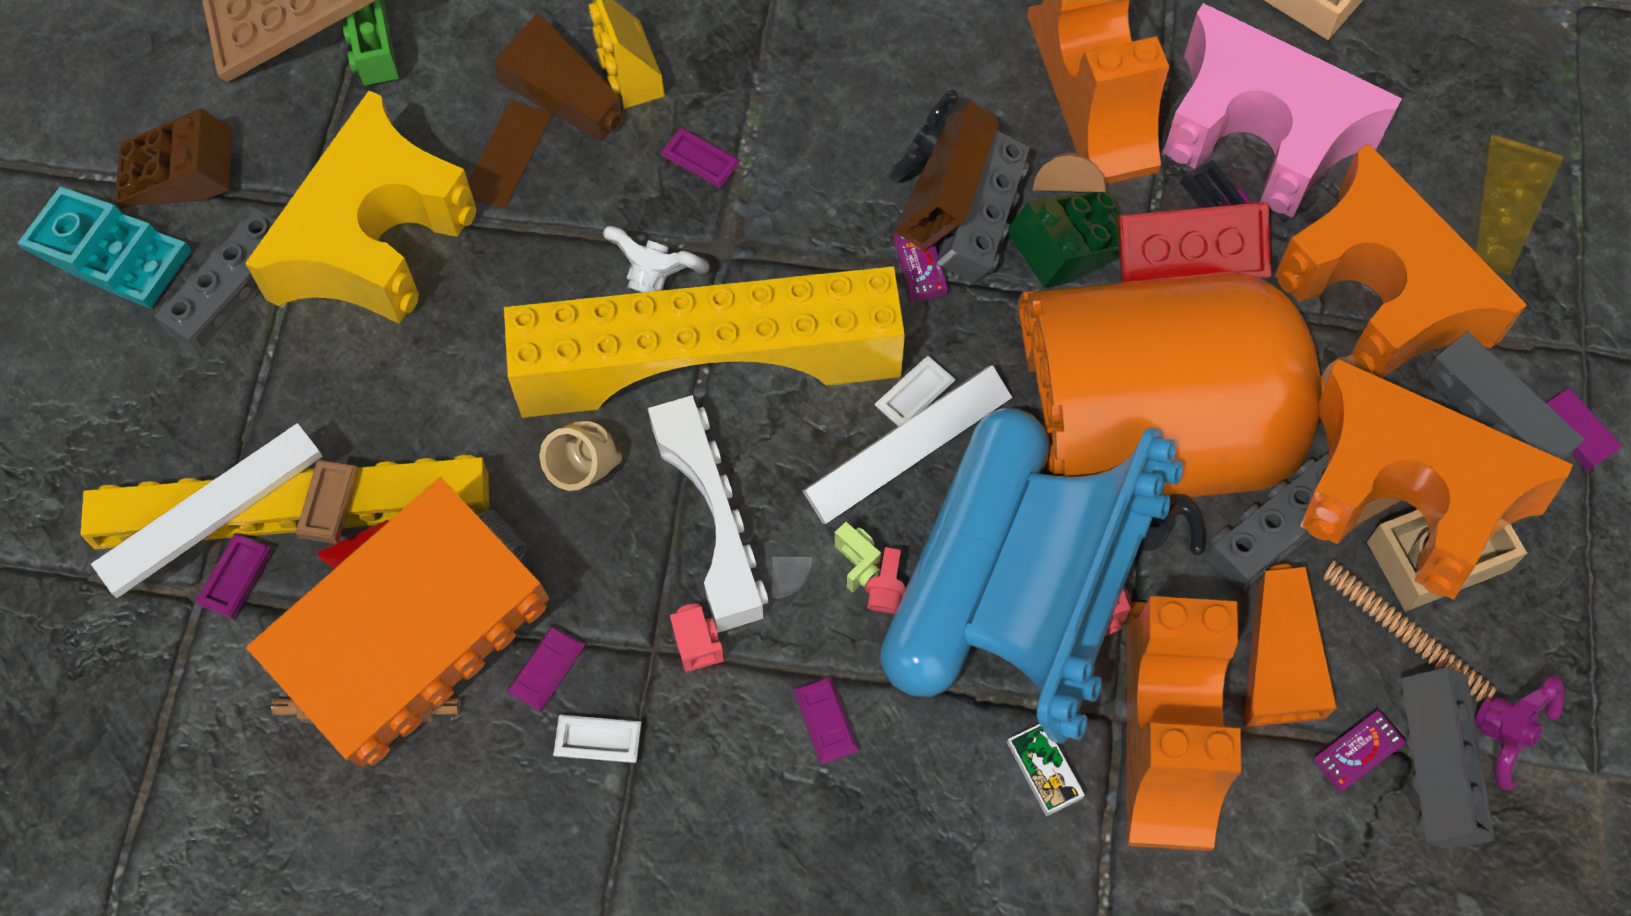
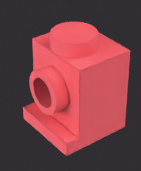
(696, 638)

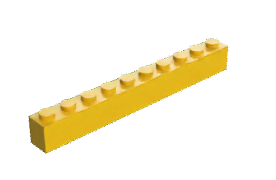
(378, 495)

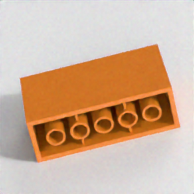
(399, 624)

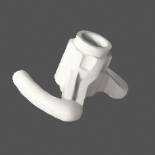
(651, 263)

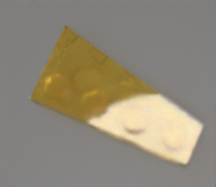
(1511, 199)

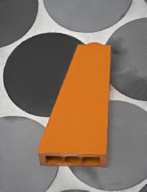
(1287, 656)

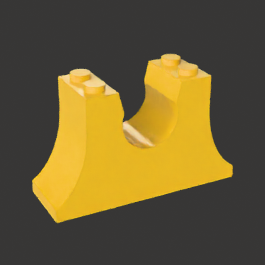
(355, 193)

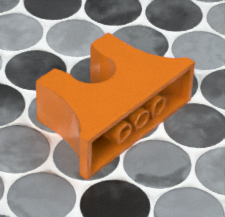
(1103, 82)
(1411, 257)
(1439, 461)
(1175, 727)

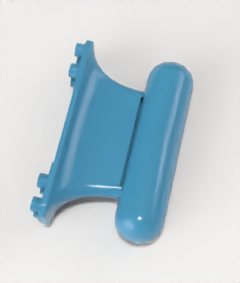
(1026, 567)

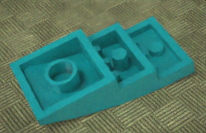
(105, 247)

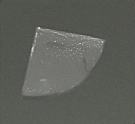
(789, 575)

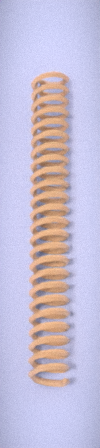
(1402, 629)

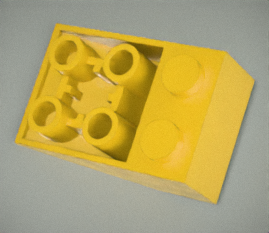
(625, 54)

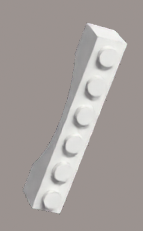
(729, 584)

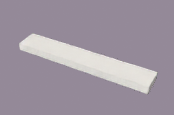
(906, 444)
(206, 510)

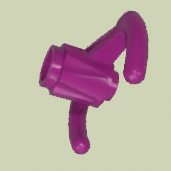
(1517, 724)

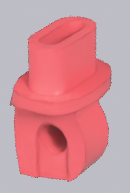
(886, 590)

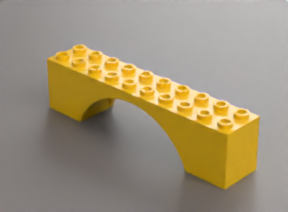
(587, 349)

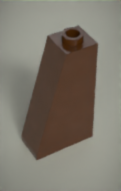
(557, 78)
(949, 177)

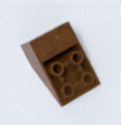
(175, 162)

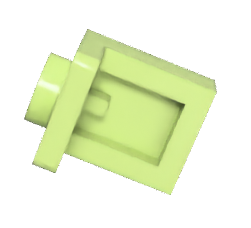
(860, 551)

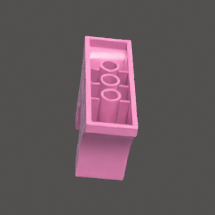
(1280, 93)

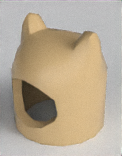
(578, 455)

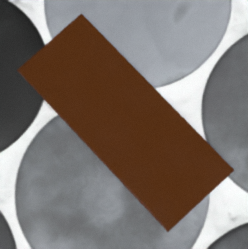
(508, 153)

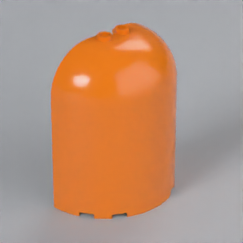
(1199, 356)

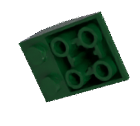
(1067, 235)

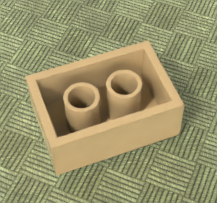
(1401, 541)

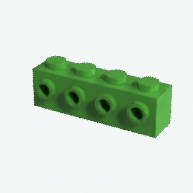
(371, 44)

